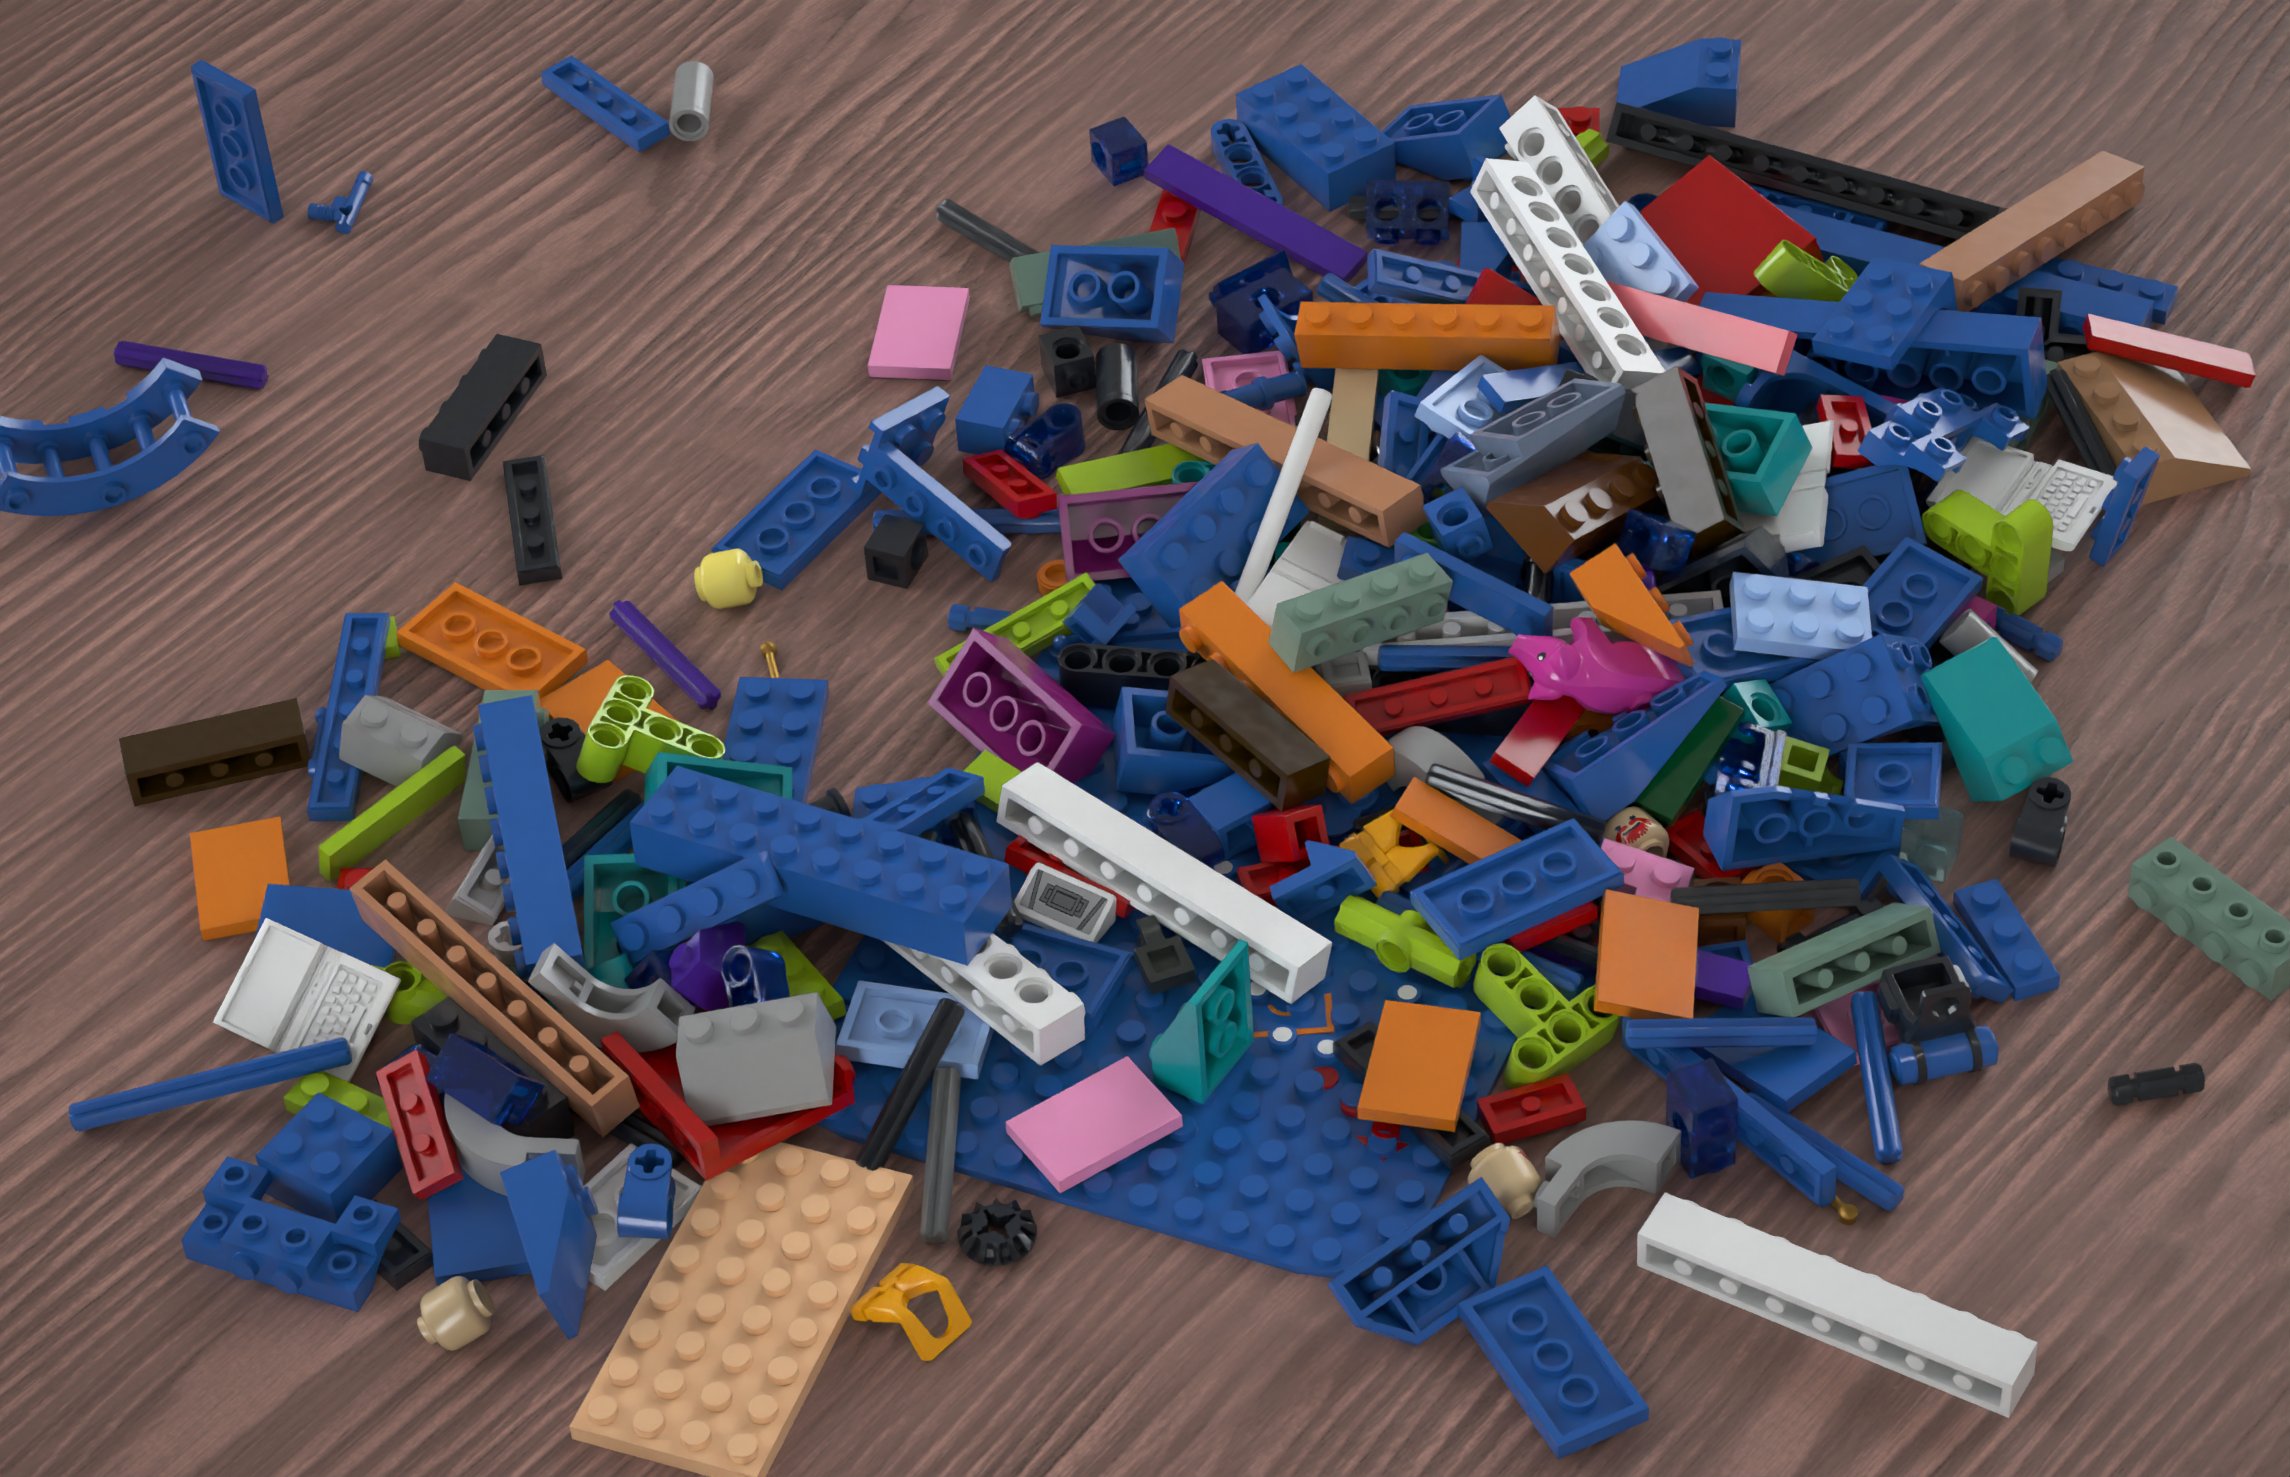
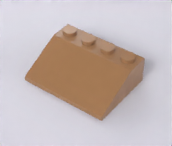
(2154, 408)

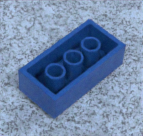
(1315, 136)
(1207, 533)

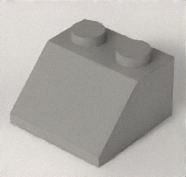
(392, 739)

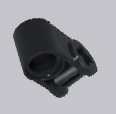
(563, 745)
(2042, 823)

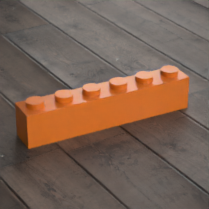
(1425, 335)
(1238, 639)

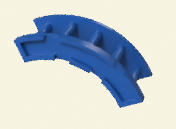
(94, 434)

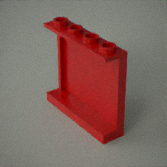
(1722, 229)
(719, 1146)

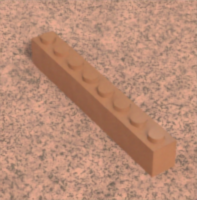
(2039, 227)
(1334, 480)
(494, 996)

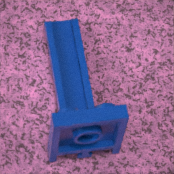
(892, 465)

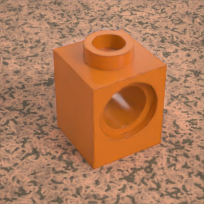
(1778, 923)

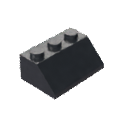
(1749, 553)

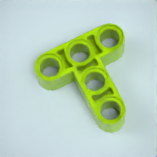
(1798, 275)
(2006, 548)
(633, 735)
(1539, 1028)

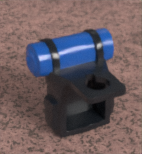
(1934, 1022)

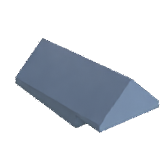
(1536, 439)

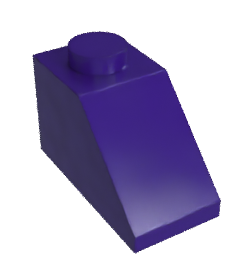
(698, 963)

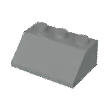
(757, 1059)

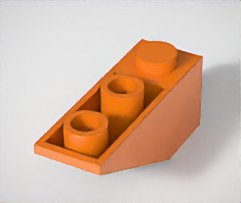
(1624, 605)

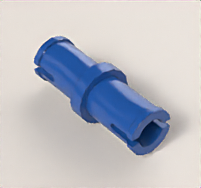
(1265, 392)

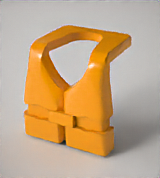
(1385, 859)
(890, 1304)

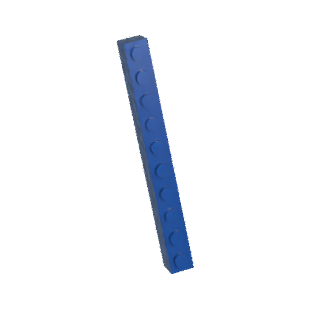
(1859, 244)

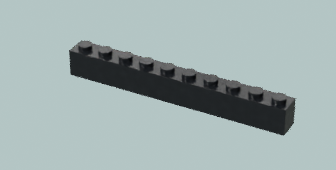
(1800, 172)

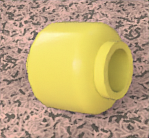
(728, 579)

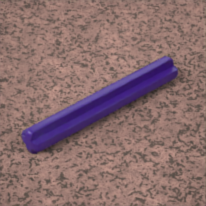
(210, 367)
(665, 655)

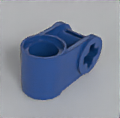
(647, 1194)

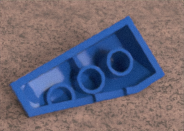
(1618, 764)
(1796, 825)

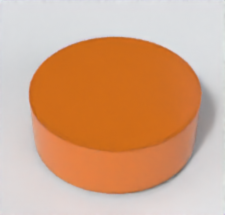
(1051, 576)

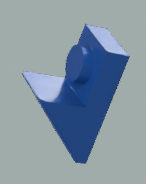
(1324, 884)

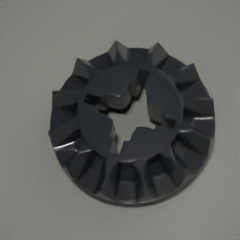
(990, 1247)

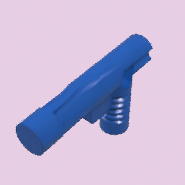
(344, 209)

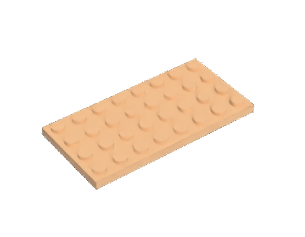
(743, 1312)

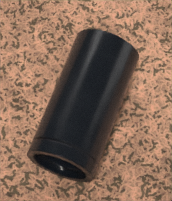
(1117, 386)

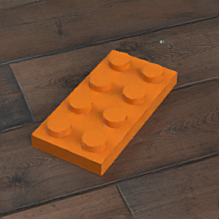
(490, 644)

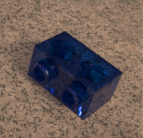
(1409, 199)

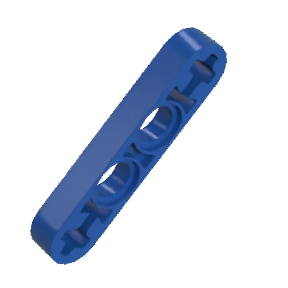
(1243, 148)

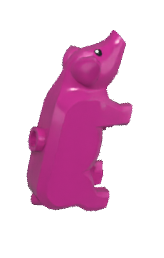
(1595, 671)

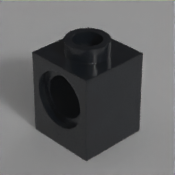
(1067, 361)
(896, 551)

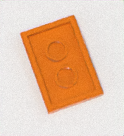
(584, 696)
(233, 874)
(1646, 957)
(1419, 1065)

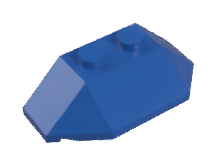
(1424, 1271)

